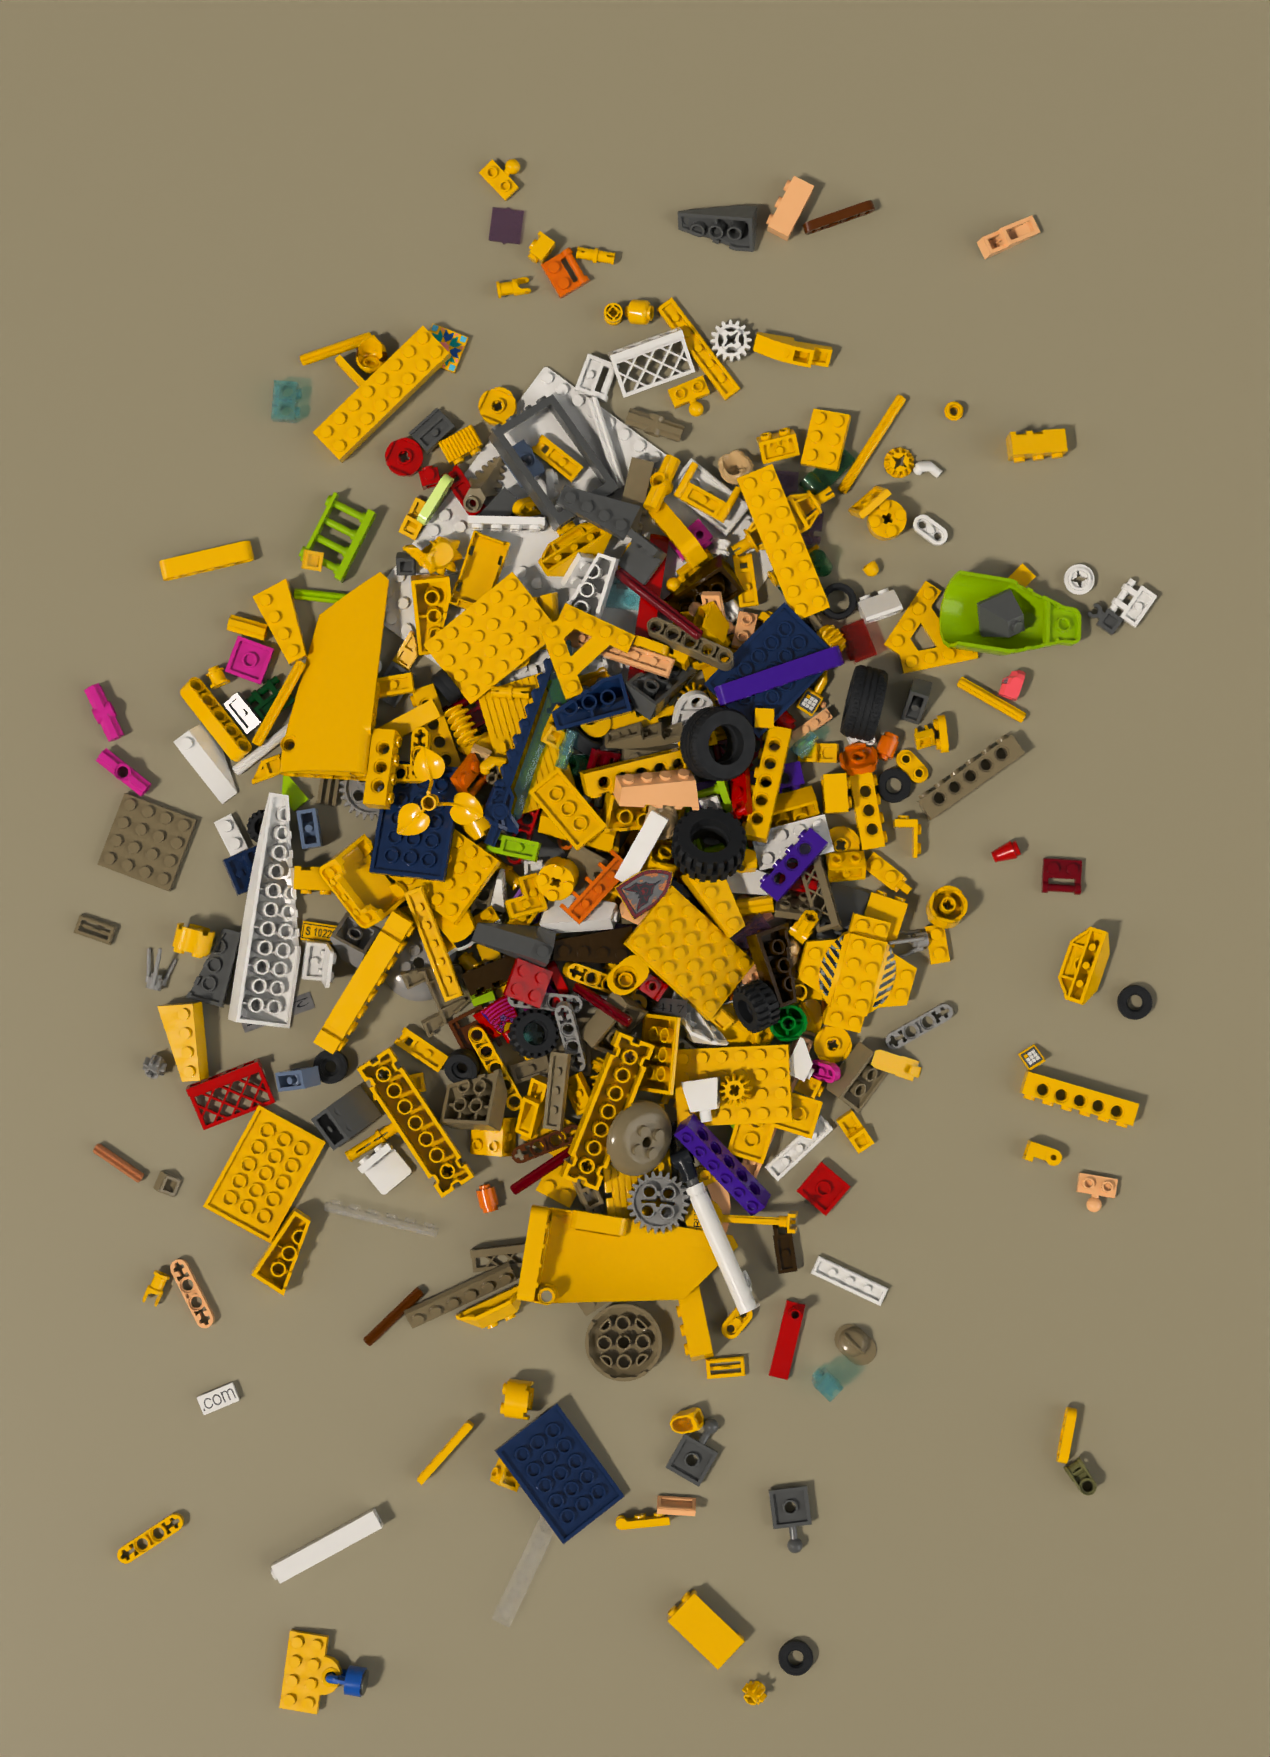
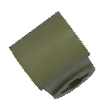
(1079, 1474)

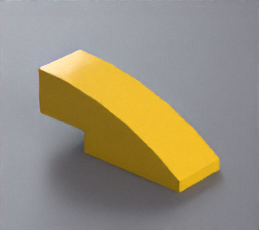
(532, 1107)

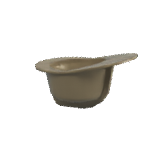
(855, 1344)

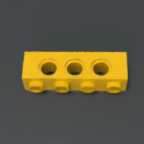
(380, 739)
(862, 821)

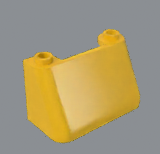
(363, 894)

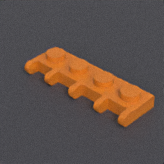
(595, 890)

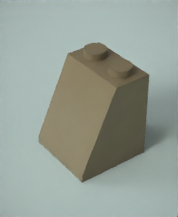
(587, 865)

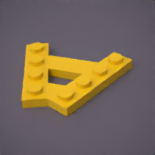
(918, 613)
(568, 666)

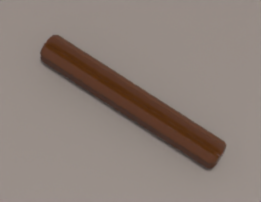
(393, 1316)

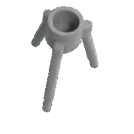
(918, 940)
(155, 980)

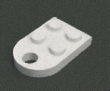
(684, 708)

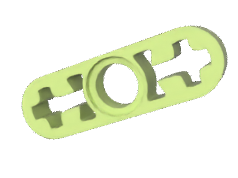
(435, 499)

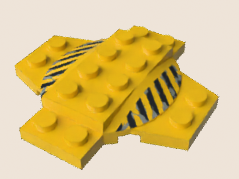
(856, 972)

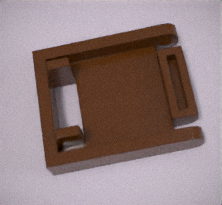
(461, 1034)

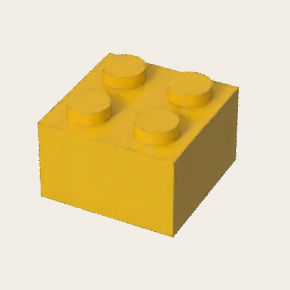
(835, 794)

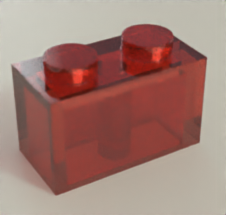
(858, 642)

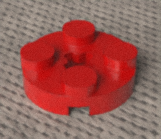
(408, 467)

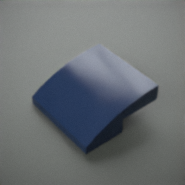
(240, 868)

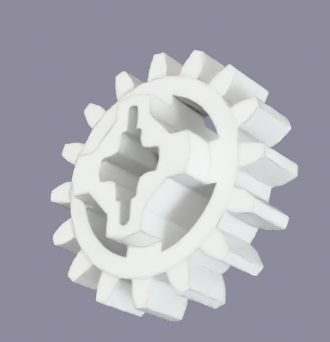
(737, 347)

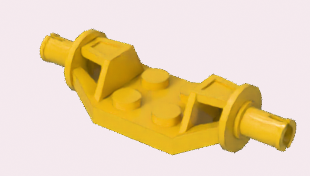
(799, 512)

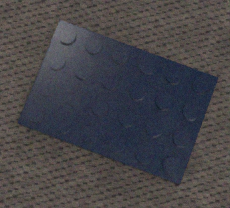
(775, 642)
(422, 854)
(559, 1473)

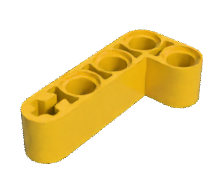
(679, 535)
(597, 982)

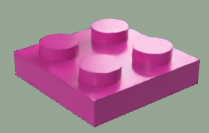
(249, 660)

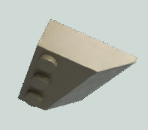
(476, 1103)

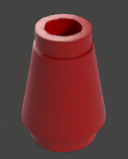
(1006, 852)

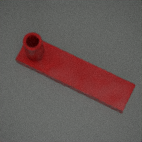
(787, 1339)

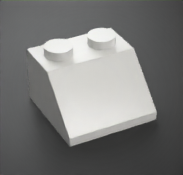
(879, 606)

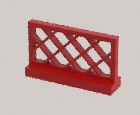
(222, 1079)

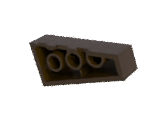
(594, 947)
(773, 961)
(489, 976)

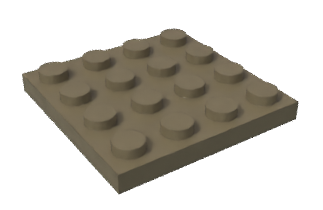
(147, 842)

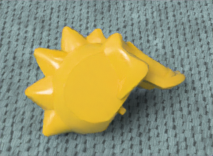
(437, 555)

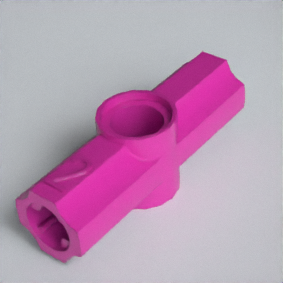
(104, 712)
(115, 764)

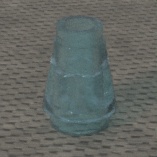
(805, 744)

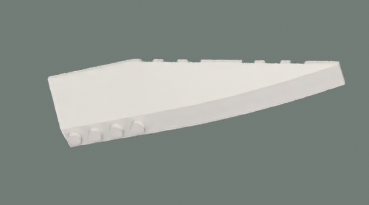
(269, 932)

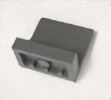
(641, 557)

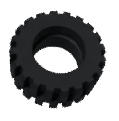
(708, 865)

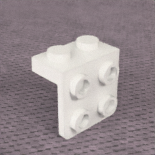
(318, 962)
(384, 1168)

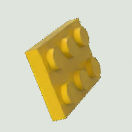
(825, 440)

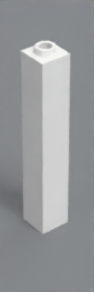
(326, 1545)

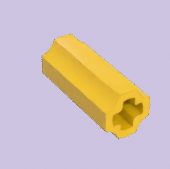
(247, 627)
(755, 905)

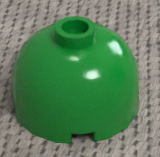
(791, 1023)

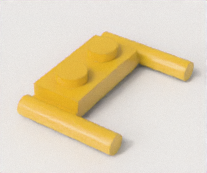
(704, 500)

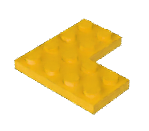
(753, 1140)
(553, 1184)

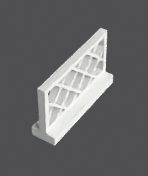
(650, 345)

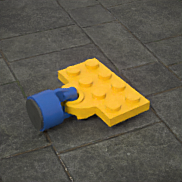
(314, 1673)

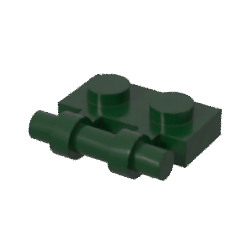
(264, 705)

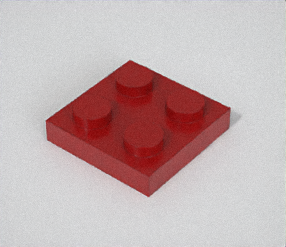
(527, 983)
(823, 1188)

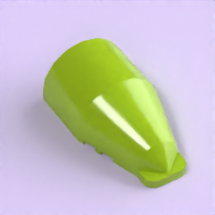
(1045, 620)

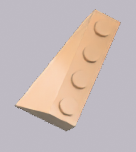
(657, 789)

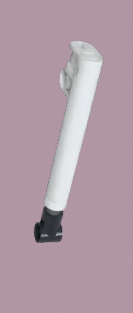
(736, 1280)

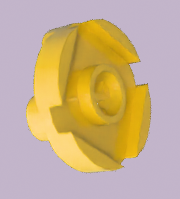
(492, 397)
(844, 834)
(837, 1053)

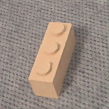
(789, 207)

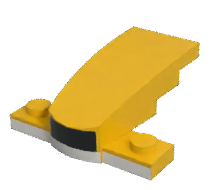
(459, 936)

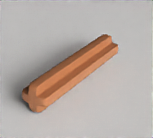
(118, 1163)

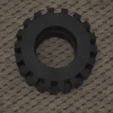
(756, 1006)
(549, 1028)

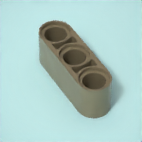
(485, 904)

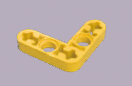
(409, 776)

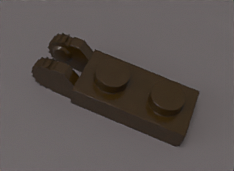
(784, 1251)

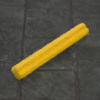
(333, 349)
(991, 699)

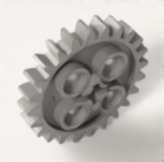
(352, 787)
(656, 1220)

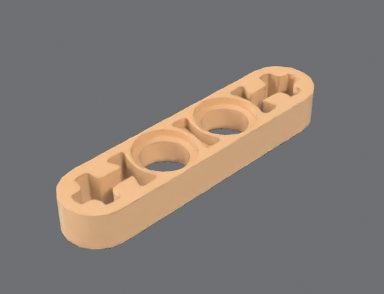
(194, 1292)

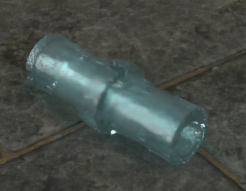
(566, 749)

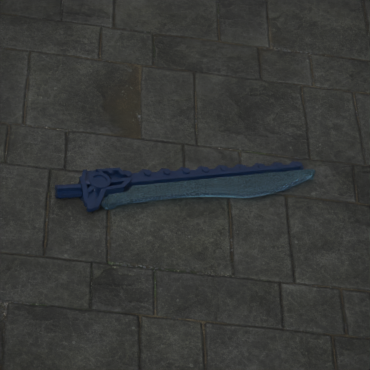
(500, 801)

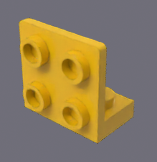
(495, 1142)

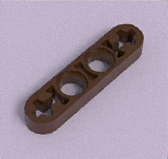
(838, 217)
(545, 1140)

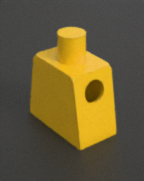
(712, 623)

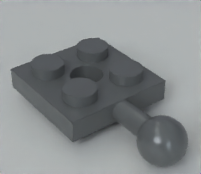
(691, 1446)
(799, 1517)

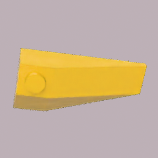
(431, 603)

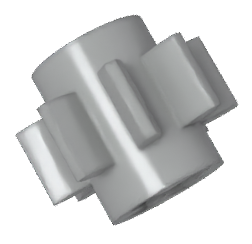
(154, 1066)

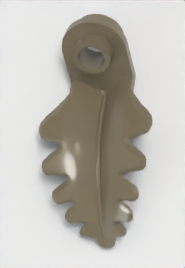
(484, 484)

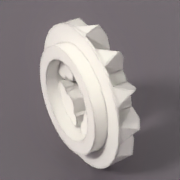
(1084, 572)

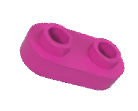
(825, 1071)

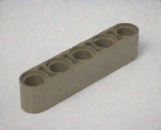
(695, 651)

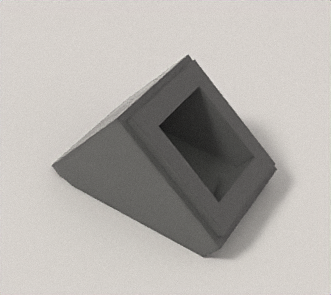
(405, 564)

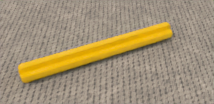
(278, 703)

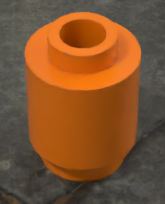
(887, 746)
(487, 1198)

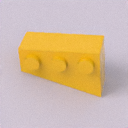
(1036, 445)

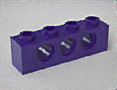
(777, 890)

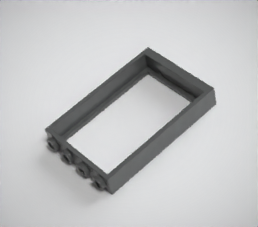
(524, 476)

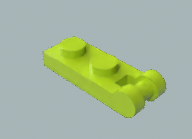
(516, 848)

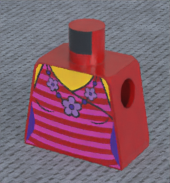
(497, 1018)

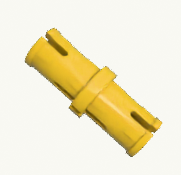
(595, 255)
(510, 692)

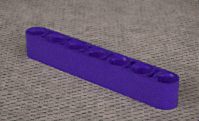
(779, 675)

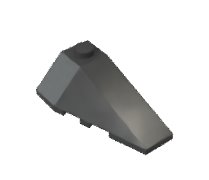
(726, 225)
(653, 692)
(518, 941)

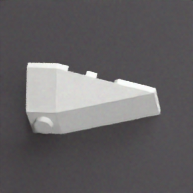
(208, 761)

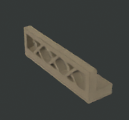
(827, 895)
(556, 1090)
(494, 1251)

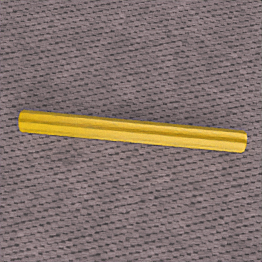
(871, 444)

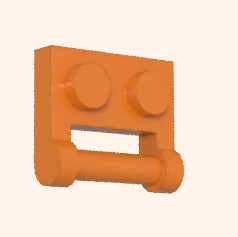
(559, 276)
(467, 773)

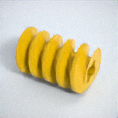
(461, 726)

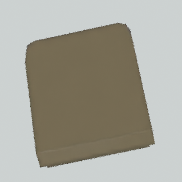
(167, 1184)

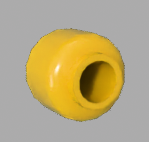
(639, 312)

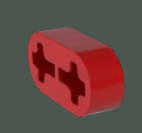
(557, 978)

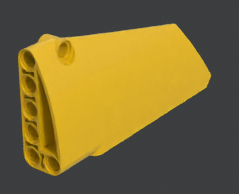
(339, 689)
(609, 1259)

